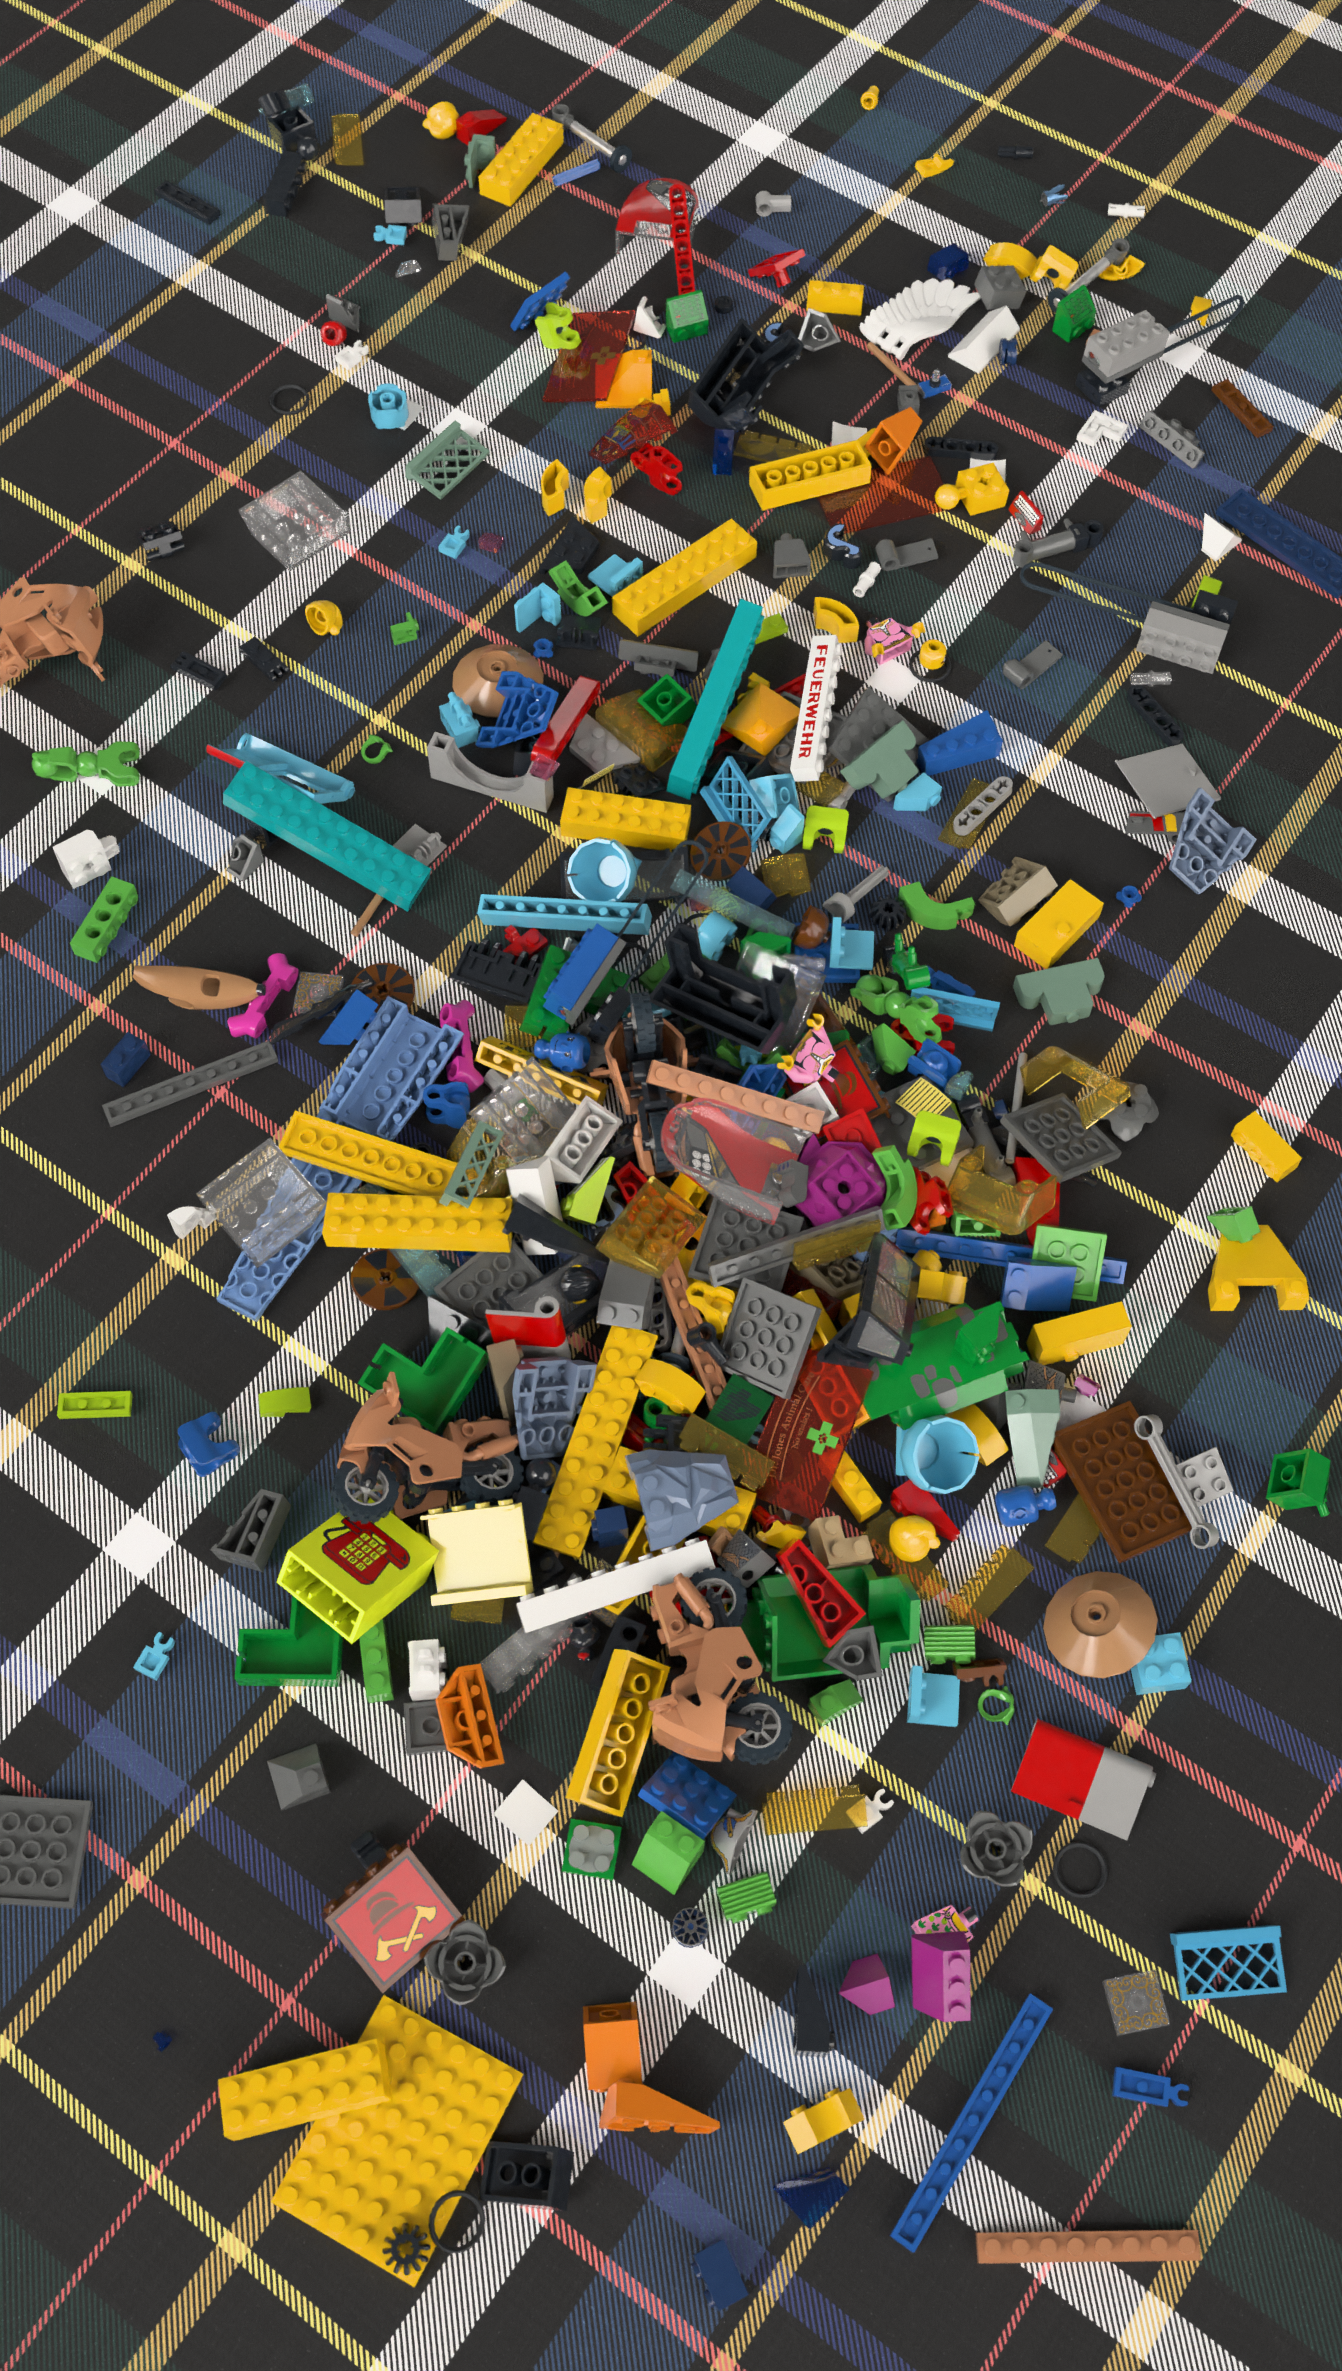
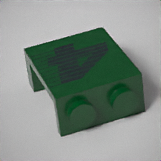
(739, 1409)

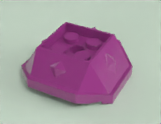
(841, 1164)

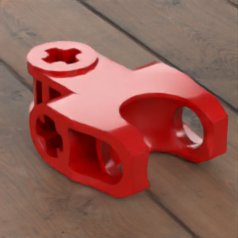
(657, 463)
(904, 1033)
(930, 1194)

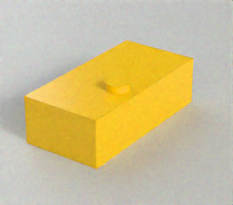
(1058, 924)
(1078, 1334)

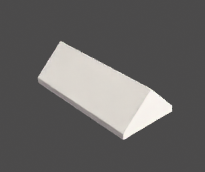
(984, 339)
(581, 1141)
(537, 1183)

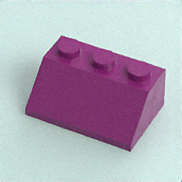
(941, 1975)

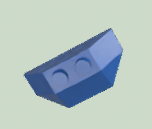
(764, 1078)

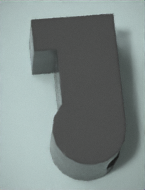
(793, 1182)

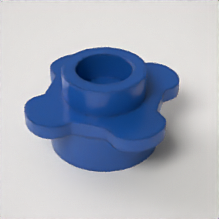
(543, 648)
(1130, 891)

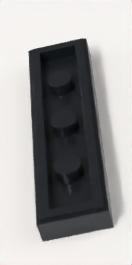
(187, 202)

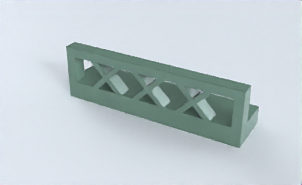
(463, 1165)

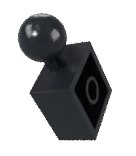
(295, 132)
(540, 1475)

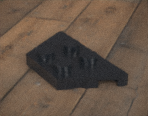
(573, 545)
(446, 1315)
(837, 1353)

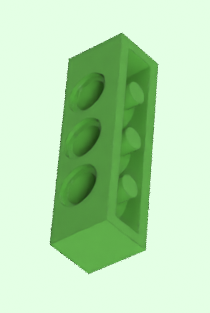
(104, 909)

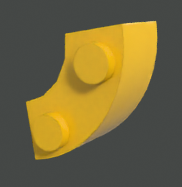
(1011, 254)
(553, 484)
(596, 491)
(836, 619)
(941, 1286)
(670, 1386)
(987, 1436)
(823, 2120)

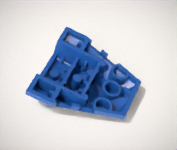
(523, 713)

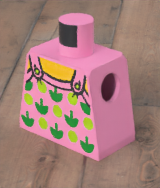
(947, 1921)

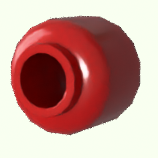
(331, 329)

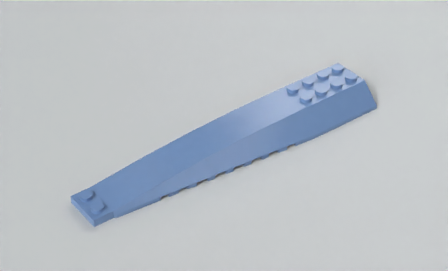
(371, 1094)

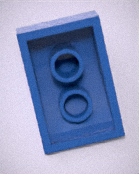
(350, 1020)
(1037, 1285)

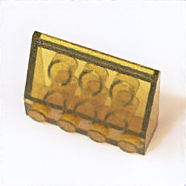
(640, 730)
(651, 1229)

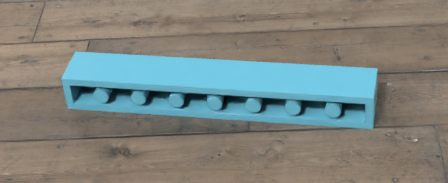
(562, 914)

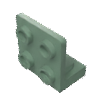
(480, 154)

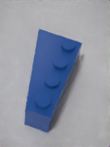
(961, 746)

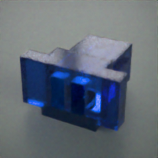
(162, 2041)

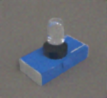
(935, 385)

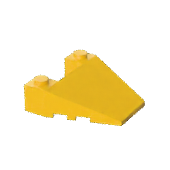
(1256, 1263)

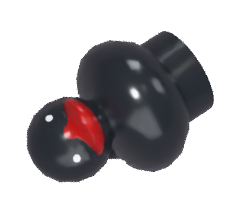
(582, 1637)

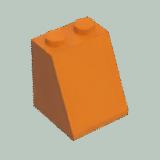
(893, 438)
(611, 2044)

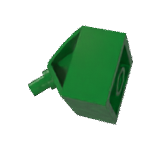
(1299, 1480)

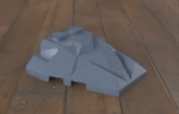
(1207, 844)
(546, 1401)
(680, 1492)

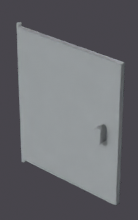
(1165, 779)

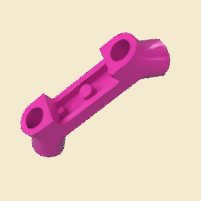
(253, 1021)
(461, 1067)

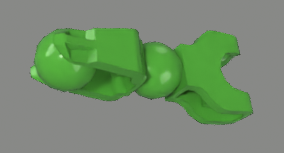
(65, 764)
(912, 1011)

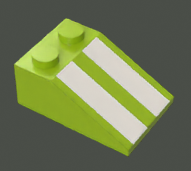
(585, 1198)

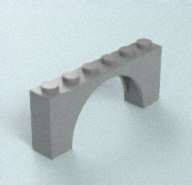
(453, 767)

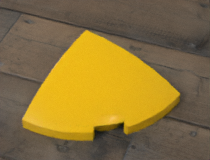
(1127, 269)

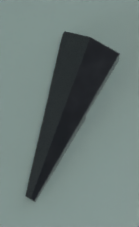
(538, 1224)

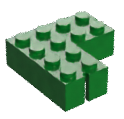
(537, 1016)
(439, 1386)
(297, 1656)

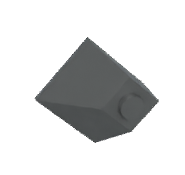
(298, 1776)

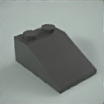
(625, 1297)

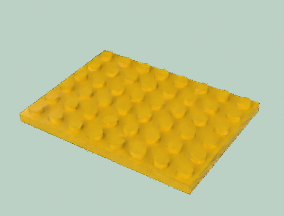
(399, 2157)

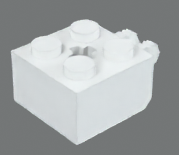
(85, 856)
(426, 1669)

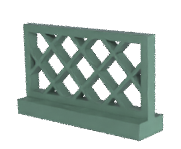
(432, 453)

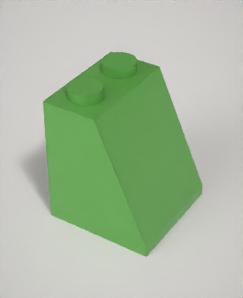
(668, 1852)

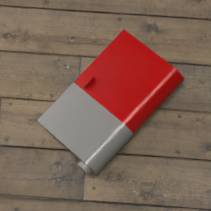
(537, 1333)
(1082, 1779)

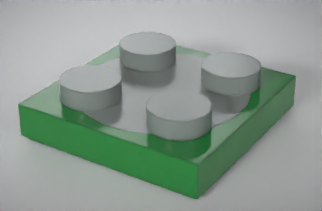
(591, 1849)

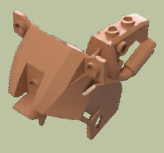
(32, 637)

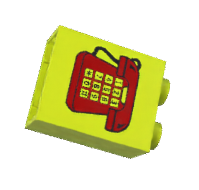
(357, 1570)

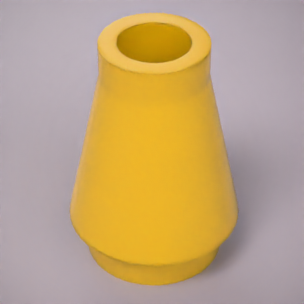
(870, 98)

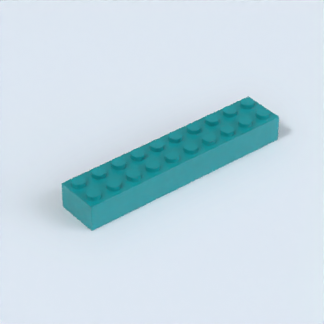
(716, 699)
(326, 836)

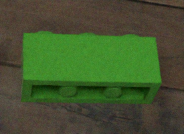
(376, 1664)

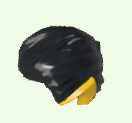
(578, 1284)

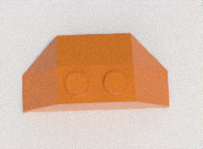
(468, 1718)

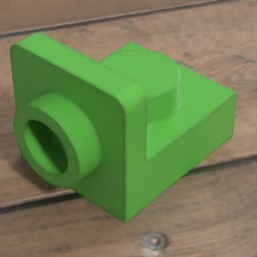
(405, 631)

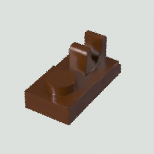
(981, 1668)

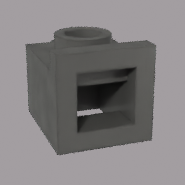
(908, 398)

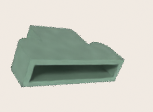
(884, 762)
(1061, 990)

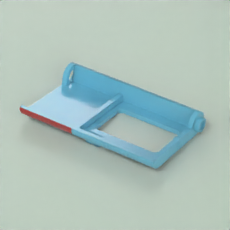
(280, 762)

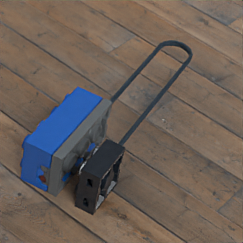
(591, 963)

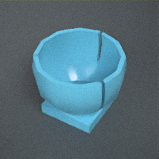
(603, 869)
(933, 1454)

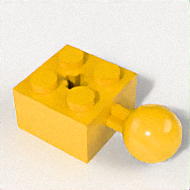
(977, 487)

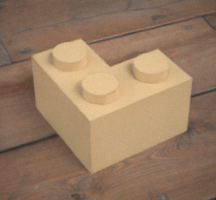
(833, 1548)

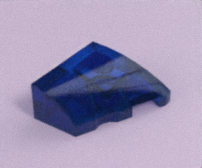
(812, 2194)

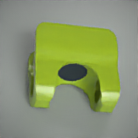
(554, 328)
(825, 822)
(935, 1130)

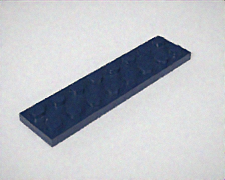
(1284, 540)

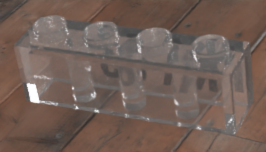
(520, 1652)

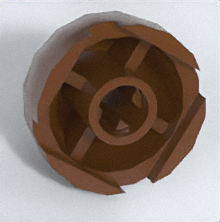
(812, 929)

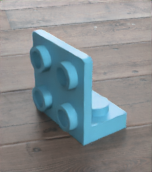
(616, 574)
(539, 602)
(850, 947)
(932, 1698)

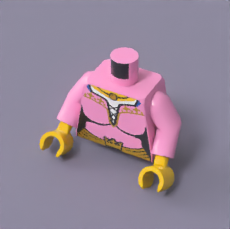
(889, 639)
(811, 1056)

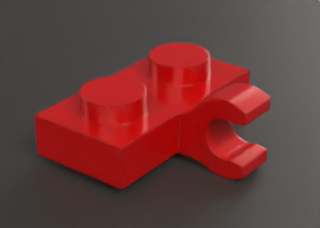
(530, 942)

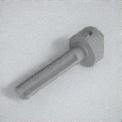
(843, 905)

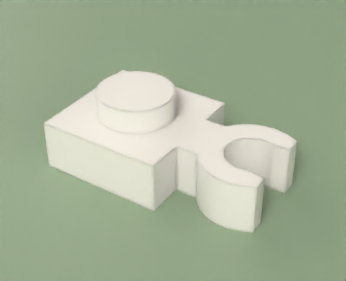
(351, 356)
(873, 1809)

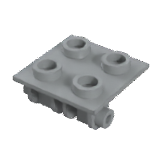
(420, 844)
(1205, 1476)

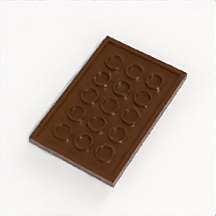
(1121, 1482)

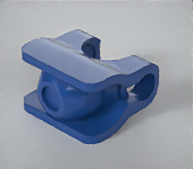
(934, 1063)
(453, 1103)
(199, 1450)

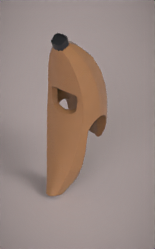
(198, 987)

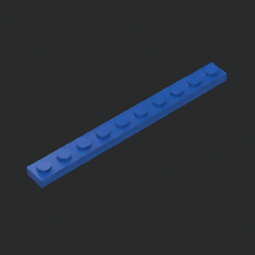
(987, 1250)
(970, 2123)

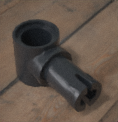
(708, 1342)

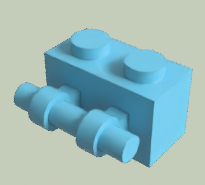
(459, 721)

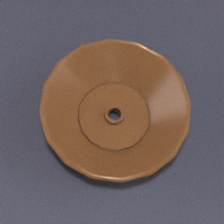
(480, 671)
(1106, 1644)

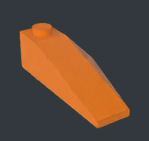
(636, 2106)

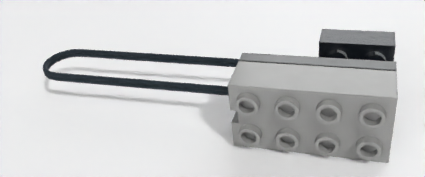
(1131, 346)
(1170, 629)

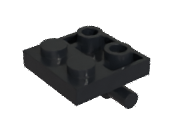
(160, 537)
(718, 1069)

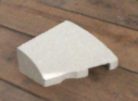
(187, 1218)

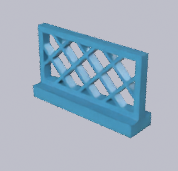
(719, 803)
(964, 1009)
(1222, 1938)

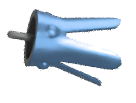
(1050, 197)

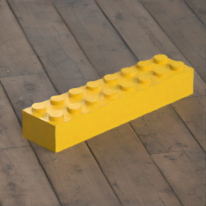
(684, 577)
(416, 1223)

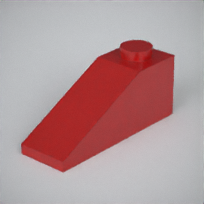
(478, 123)
(914, 1501)

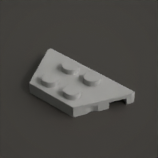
(599, 748)

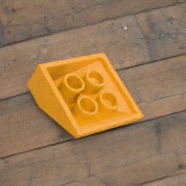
(631, 380)
(762, 719)

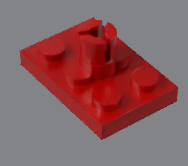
(777, 265)
(854, 1128)

